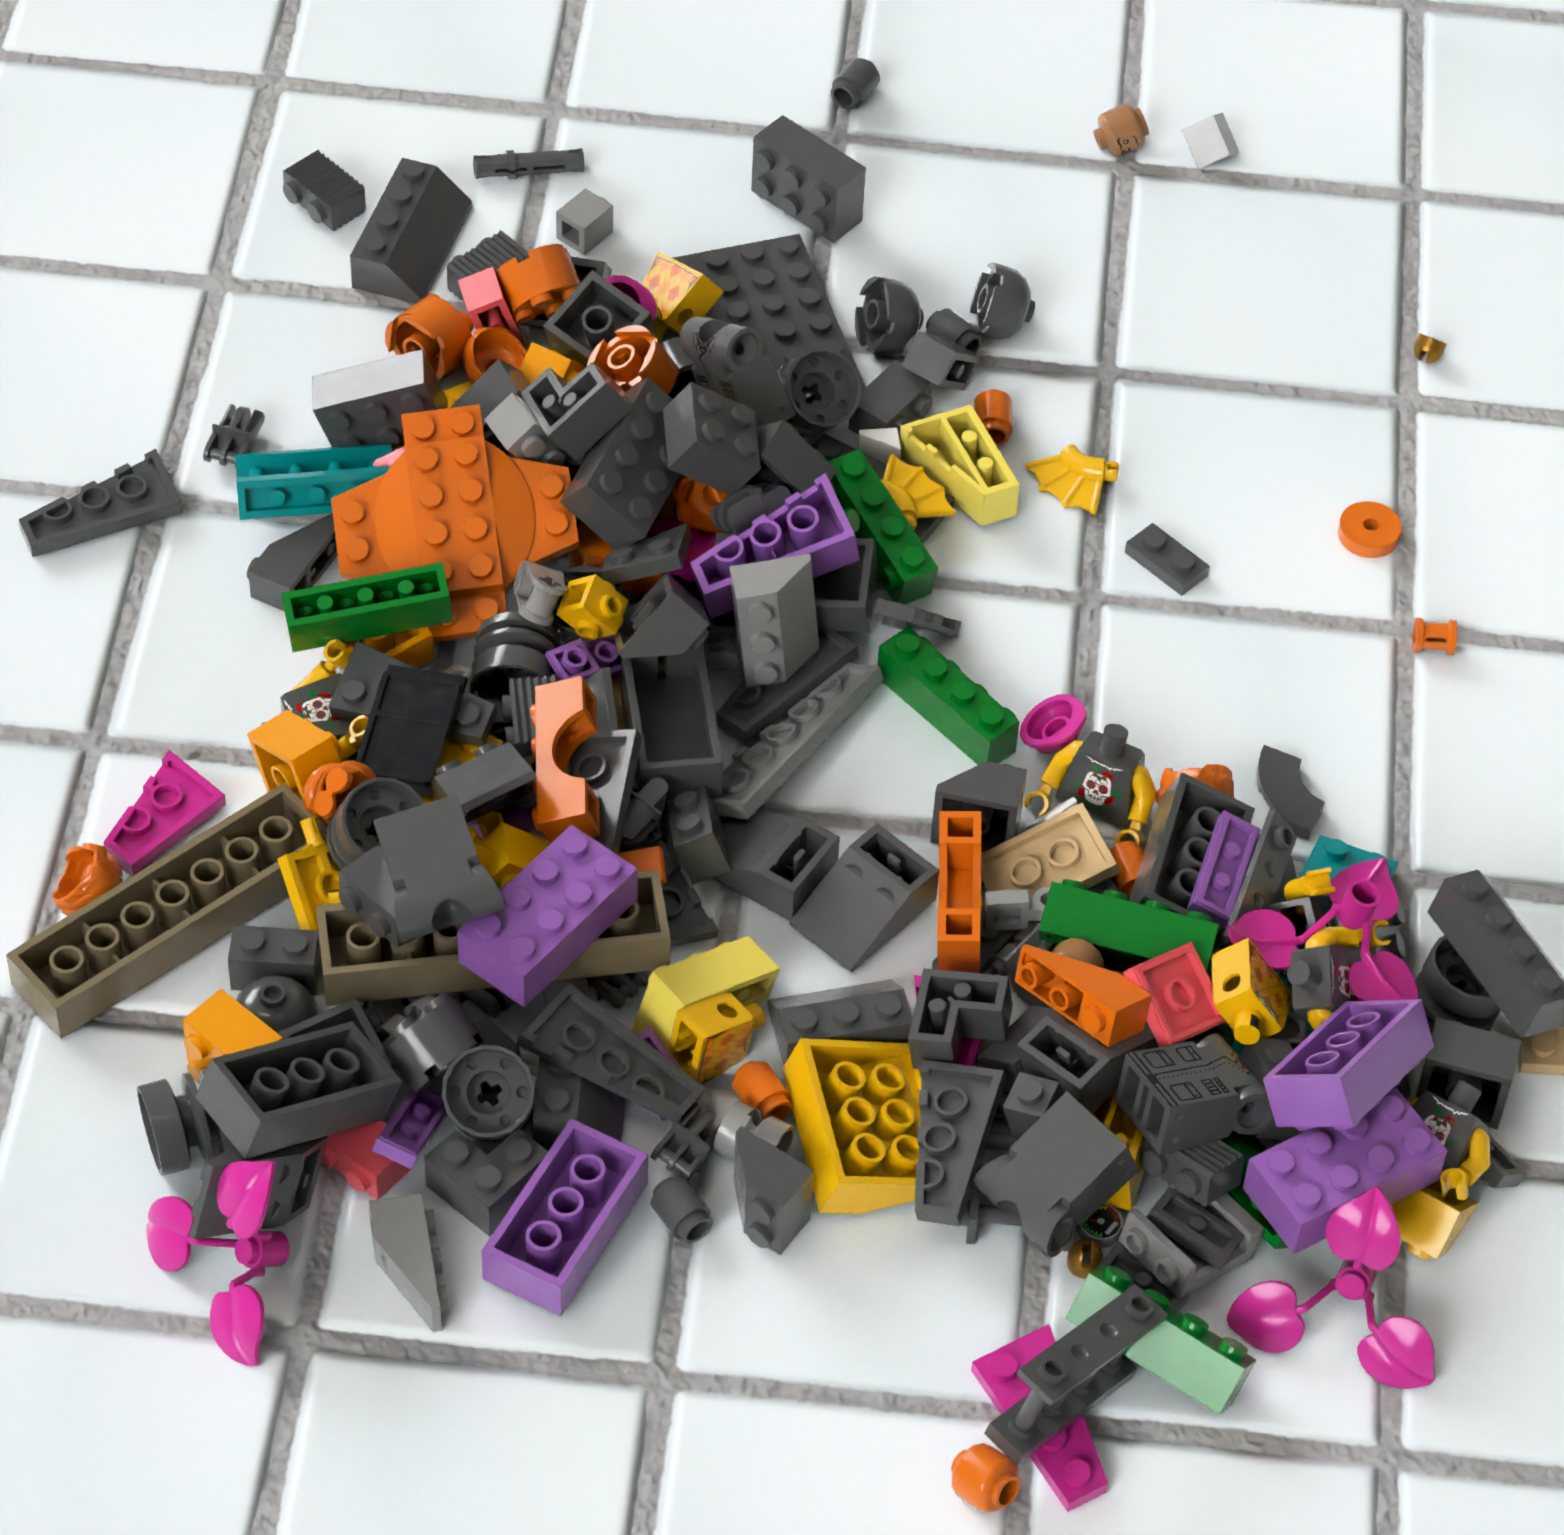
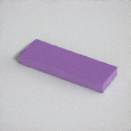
(1224, 868)
(411, 1127)

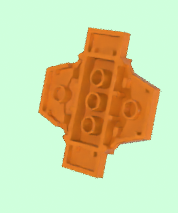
(455, 505)

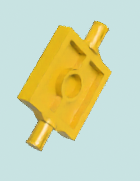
(309, 875)

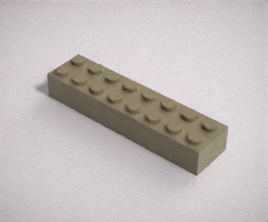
(160, 914)
(373, 968)

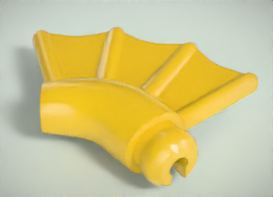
(1074, 477)
(915, 492)

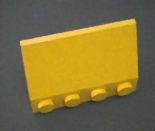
(856, 1121)

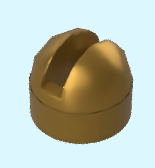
(1426, 344)
(1074, 1257)

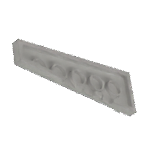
(788, 744)

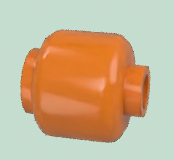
(985, 1478)

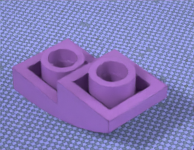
(585, 659)

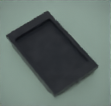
(411, 725)

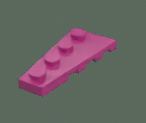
(1068, 1459)

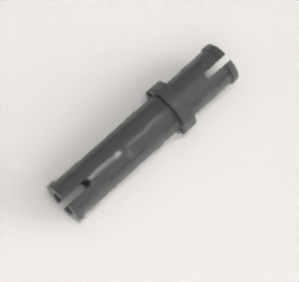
(516, 164)

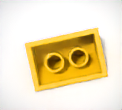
(1432, 1220)

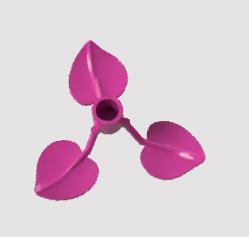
(1360, 898)
(243, 1197)
(1368, 1240)

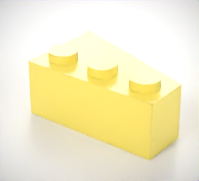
(963, 460)
(731, 967)

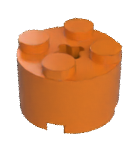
(538, 282)
(436, 329)
(634, 357)

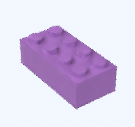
(549, 915)
(1348, 1064)
(1322, 1168)
(565, 1217)

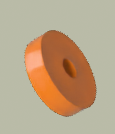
(1372, 543)

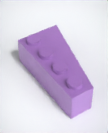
(804, 525)

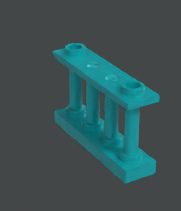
(302, 479)

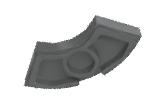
(1283, 790)

